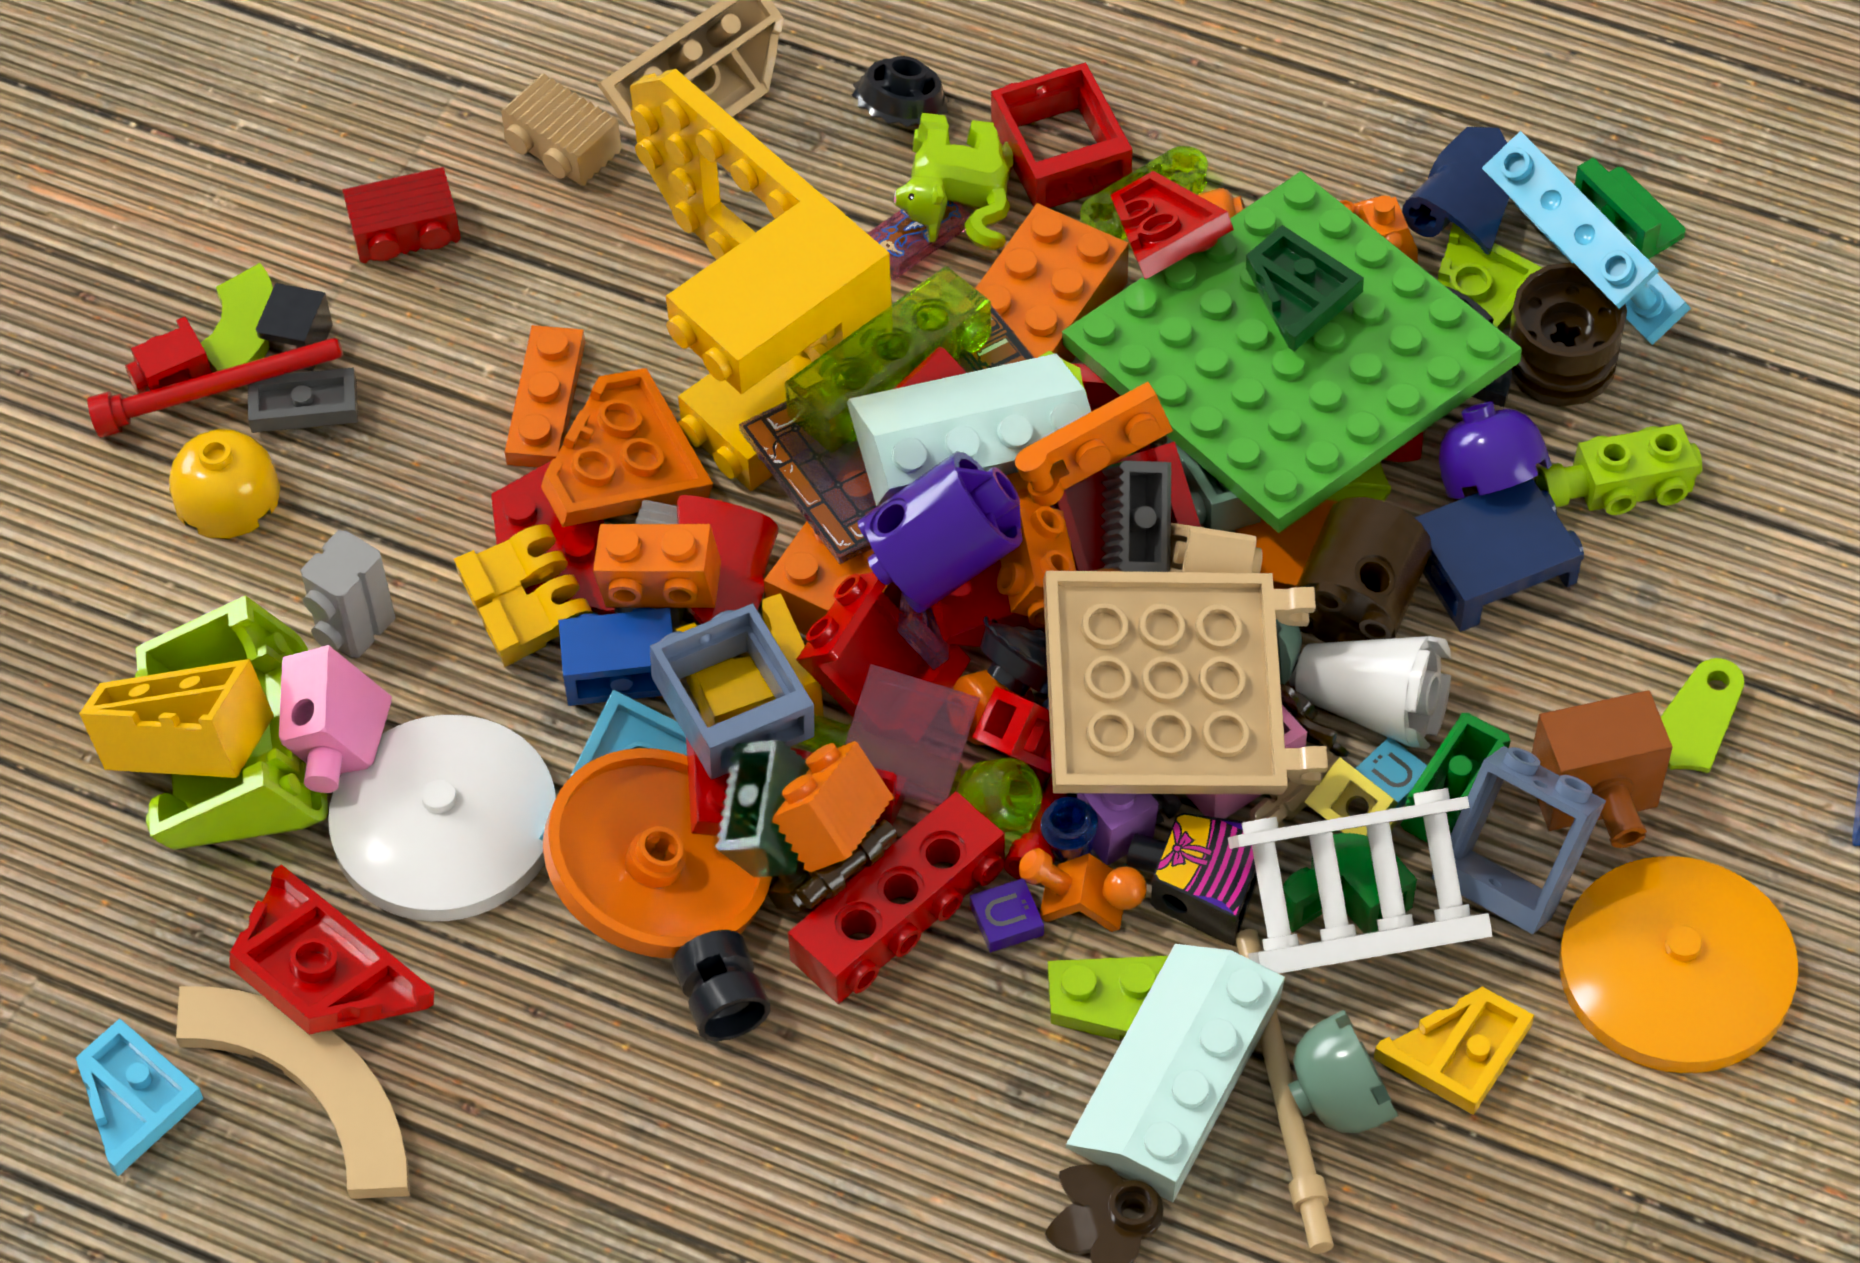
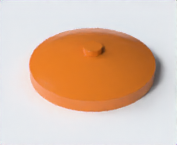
(628, 858)

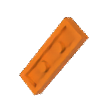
(544, 395)

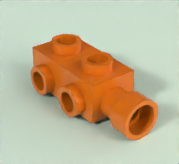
(1042, 550)

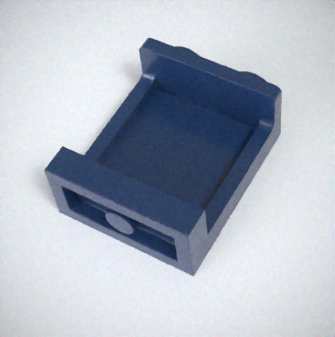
(1496, 548)

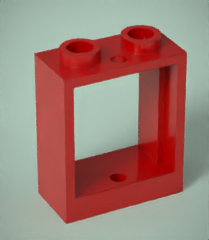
(1075, 172)

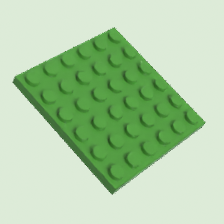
(1282, 421)

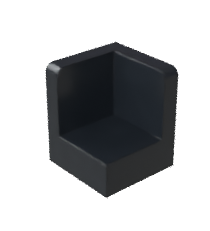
(295, 317)

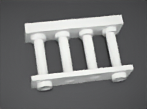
(1396, 928)

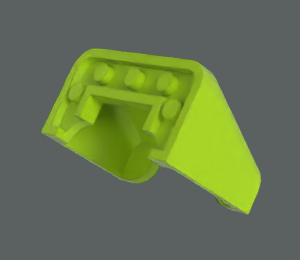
(270, 788)

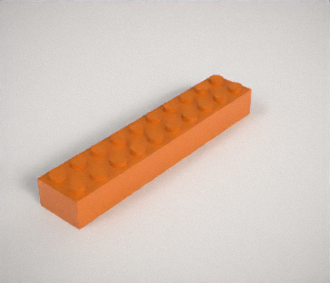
(1039, 287)

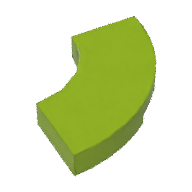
(242, 305)

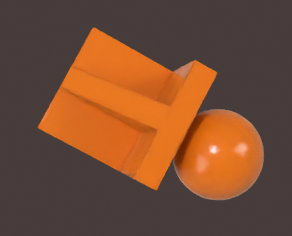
(1083, 886)

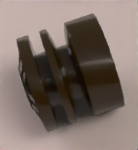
(1566, 336)

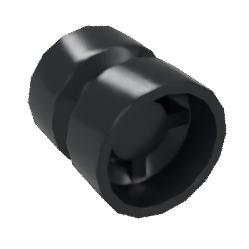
(721, 985)

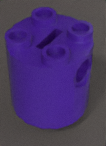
(943, 529)

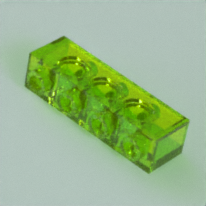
(886, 350)

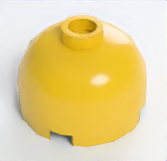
(223, 483)

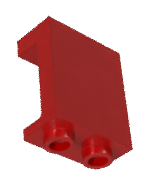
(1083, 508)
(863, 632)

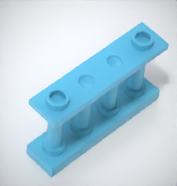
(1586, 237)

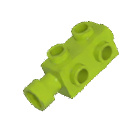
(1626, 470)

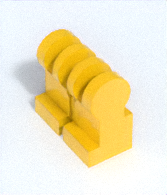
(496, 587)

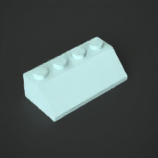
(978, 413)
(1177, 1066)

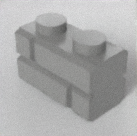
(347, 594)

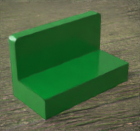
(1629, 207)

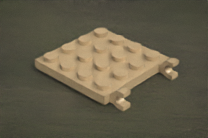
(1171, 683)

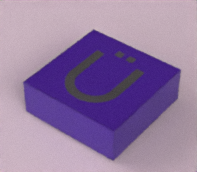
(1006, 915)

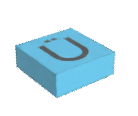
(1392, 770)

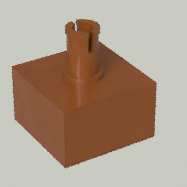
(1616, 750)

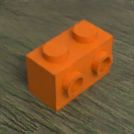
(657, 565)

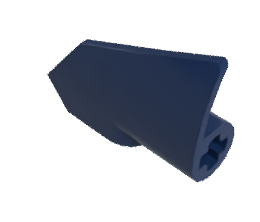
(1461, 190)

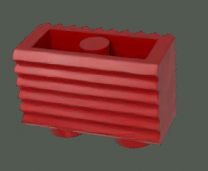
(402, 215)

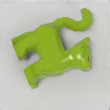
(959, 175)

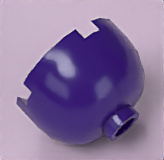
(1491, 450)

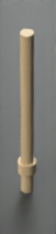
(1307, 1188)

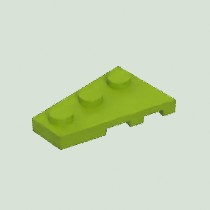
(1484, 278)
(1100, 993)

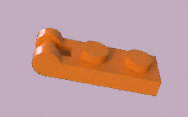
(1092, 443)

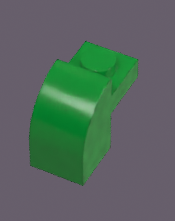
(1357, 883)

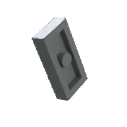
(303, 400)

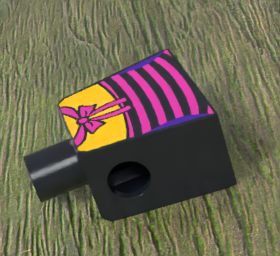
(1198, 874)

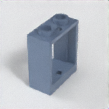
(726, 636)
(1496, 886)

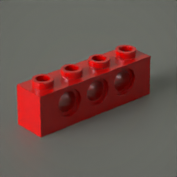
(947, 834)

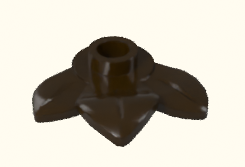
(1304, 713)
(1096, 1218)

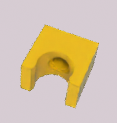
(737, 683)

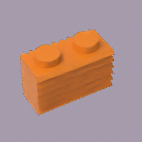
(831, 805)

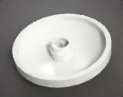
(443, 818)

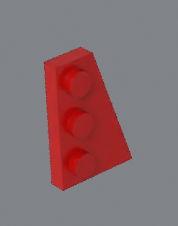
(1167, 221)

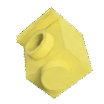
(1342, 786)

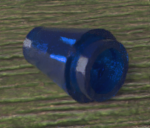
(1069, 827)

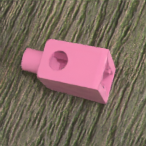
(330, 715)

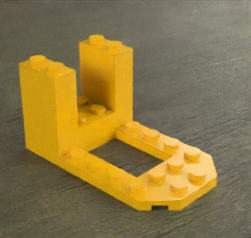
(772, 293)

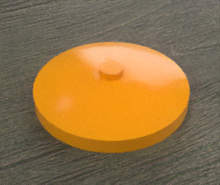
(1678, 964)

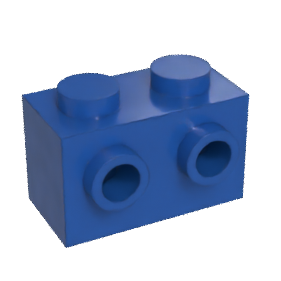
(611, 654)

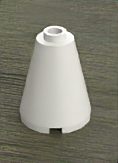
(1379, 684)

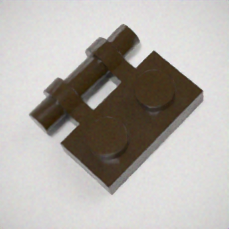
(809, 888)

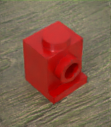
(168, 359)
(1016, 728)

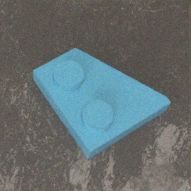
(132, 1093)

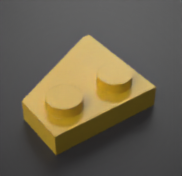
(1459, 1048)

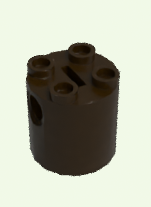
(1364, 570)

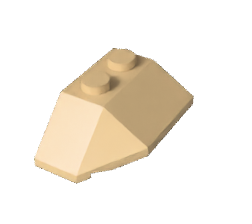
(722, 51)

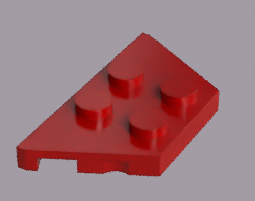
(524, 506)
(320, 962)

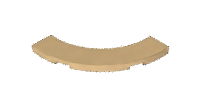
(317, 1063)

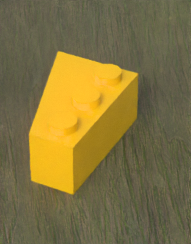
(179, 720)

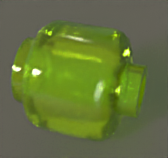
(1003, 792)

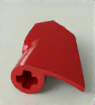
(744, 545)

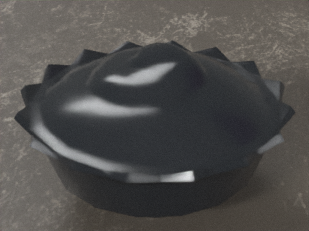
(900, 91)
(1016, 656)

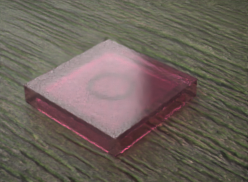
(913, 731)

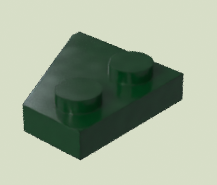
(1300, 284)

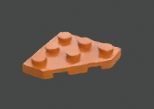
(622, 453)

